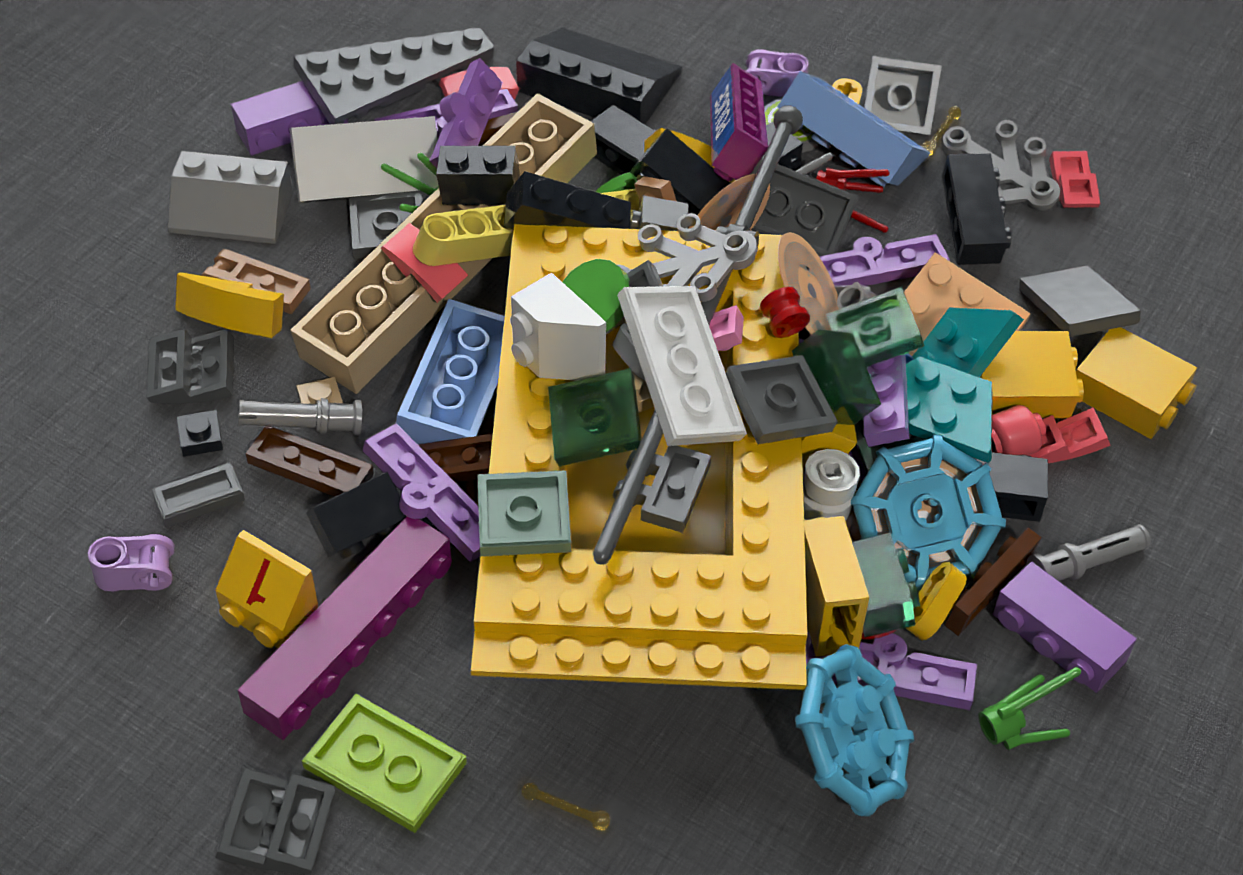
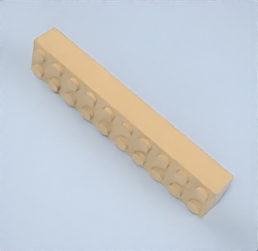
(379, 308)

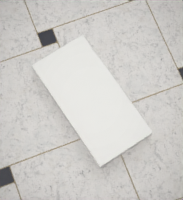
(348, 157)
(681, 365)

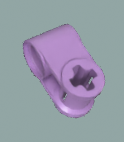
(776, 70)
(131, 562)

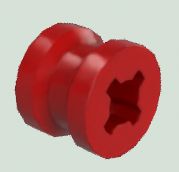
(785, 312)

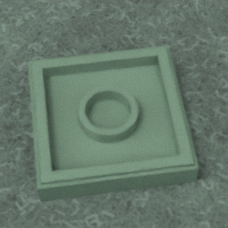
(523, 513)

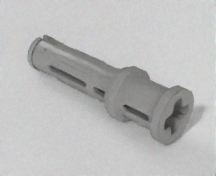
(321, 416)
(1073, 560)

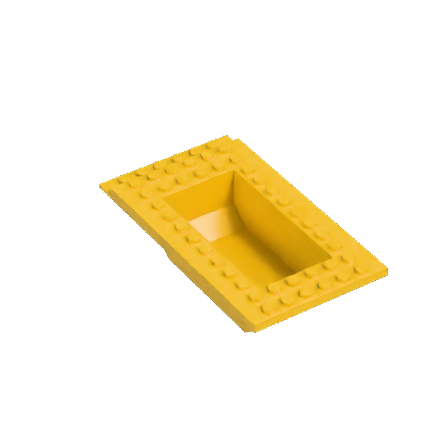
(669, 604)

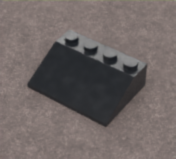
(593, 75)

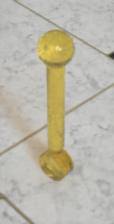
(953, 113)
(599, 819)

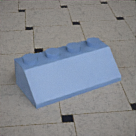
(853, 130)
(454, 376)

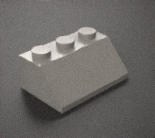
(229, 197)

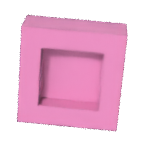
(727, 328)

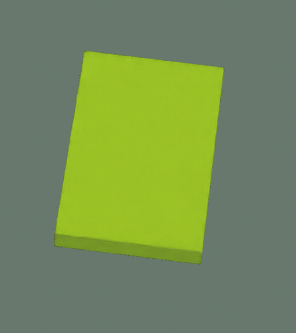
(384, 762)

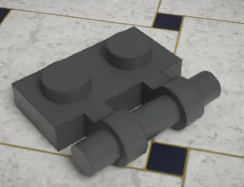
(674, 488)

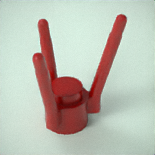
(838, 179)

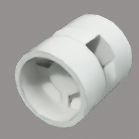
(829, 484)

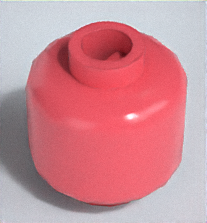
(1017, 431)

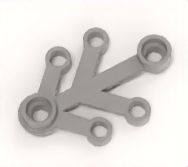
(1009, 165)
(727, 251)

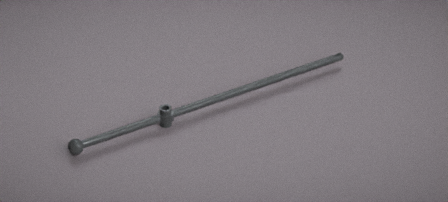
(787, 122)

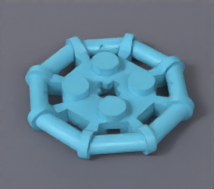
(941, 491)
(855, 706)

